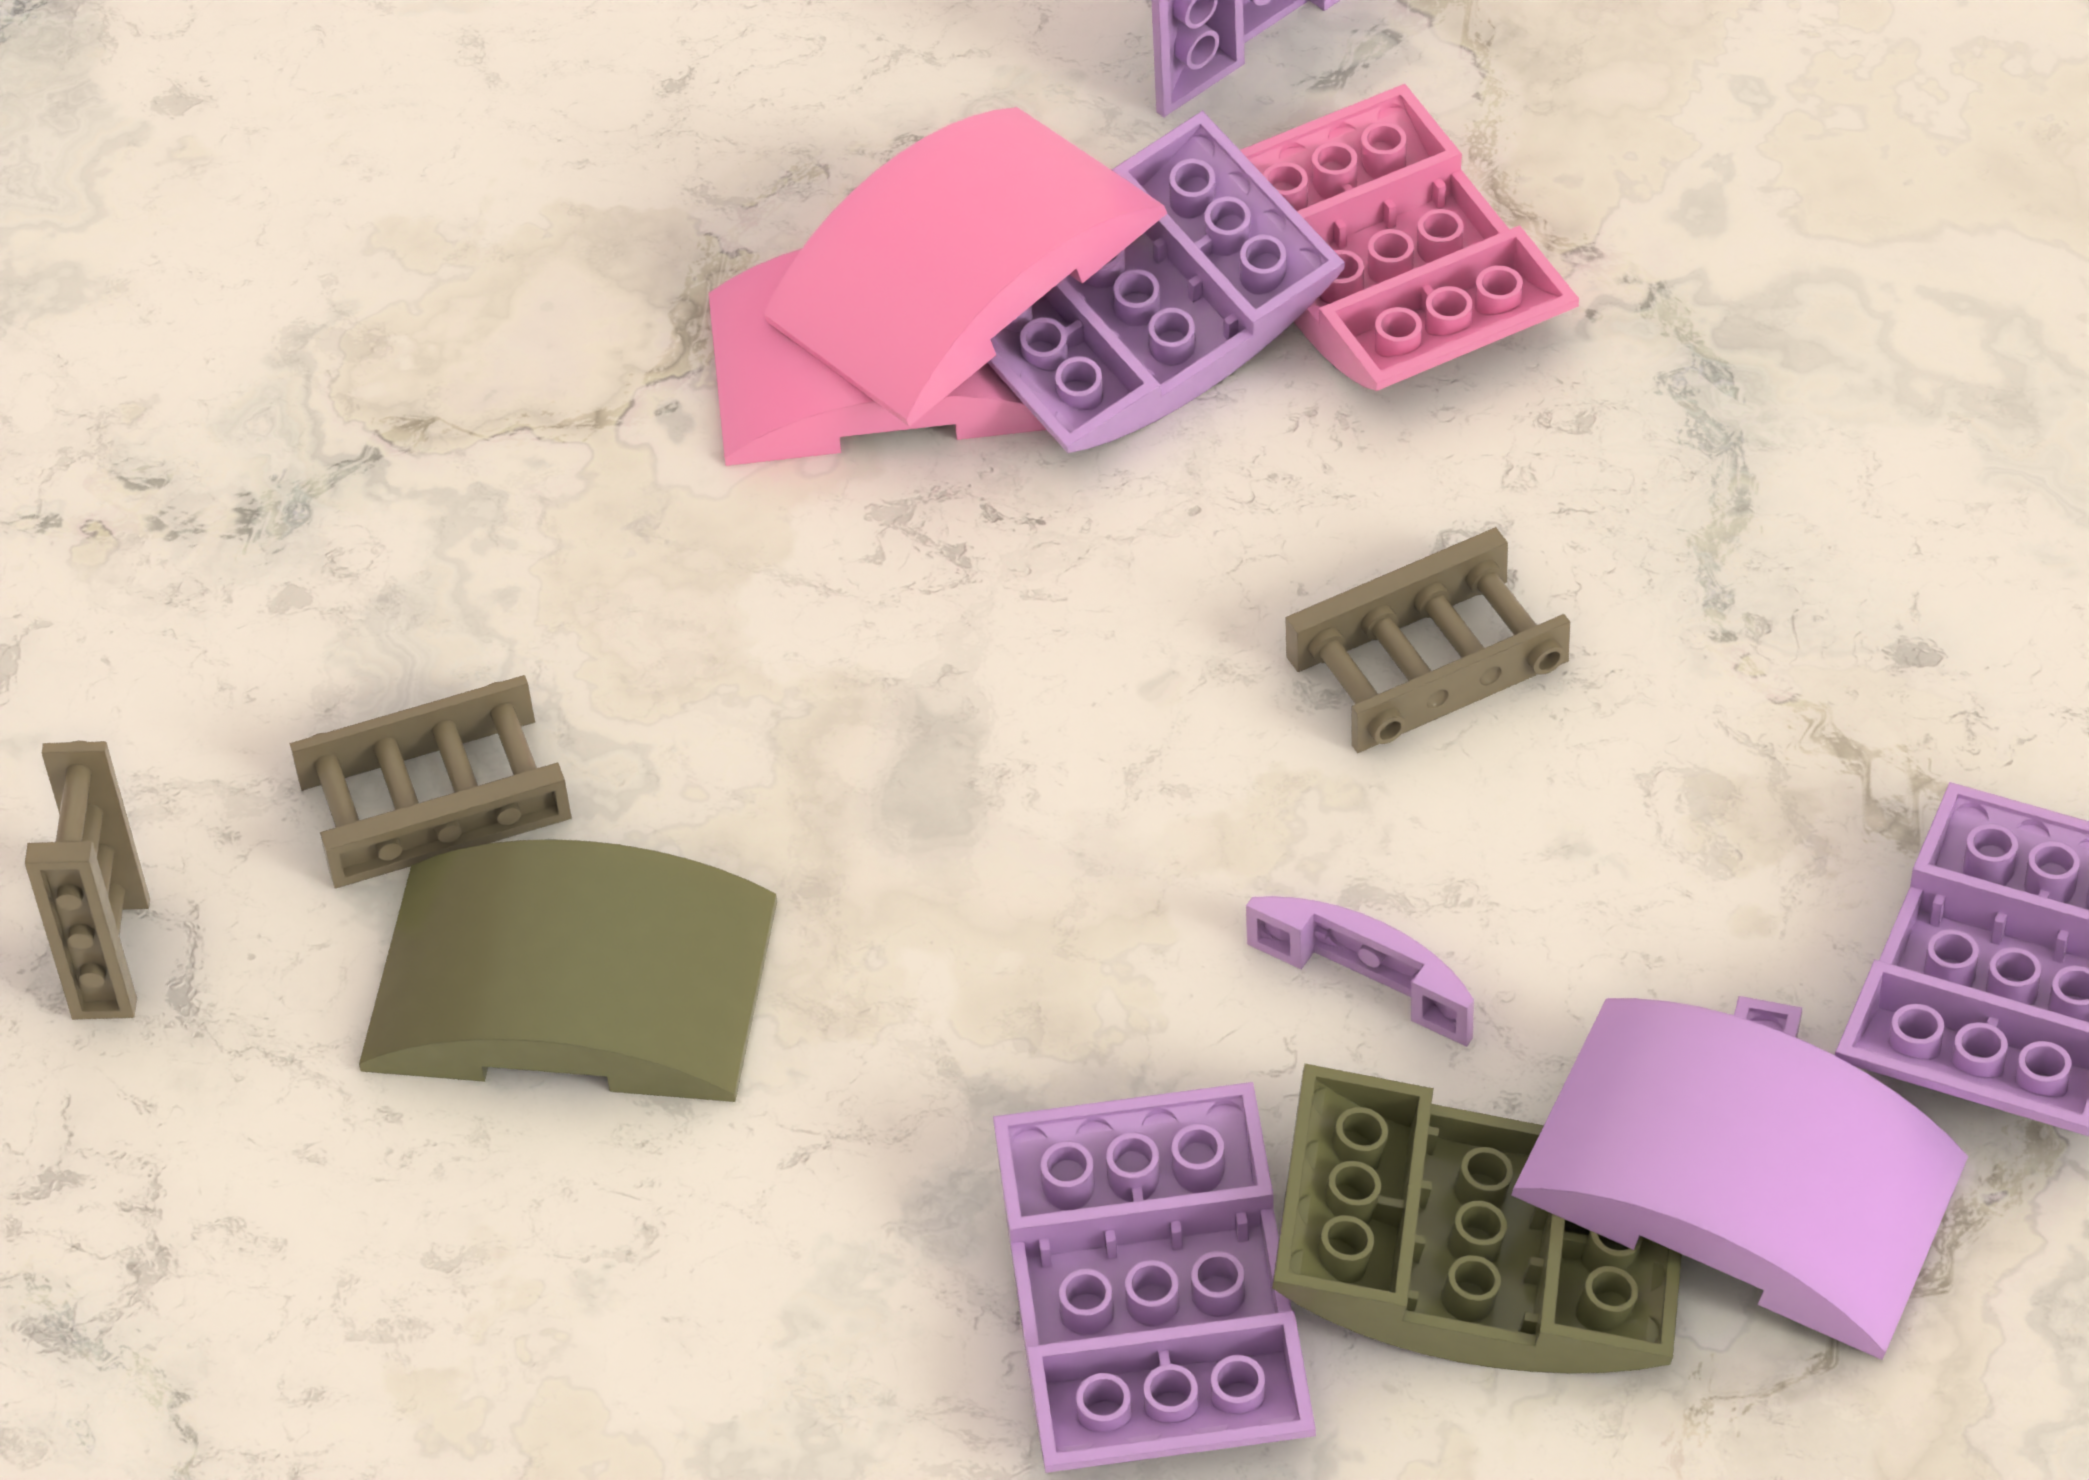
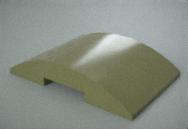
(573, 968)
(1414, 1240)

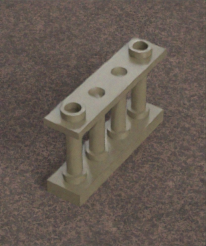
(1418, 592)
(443, 824)
(88, 881)

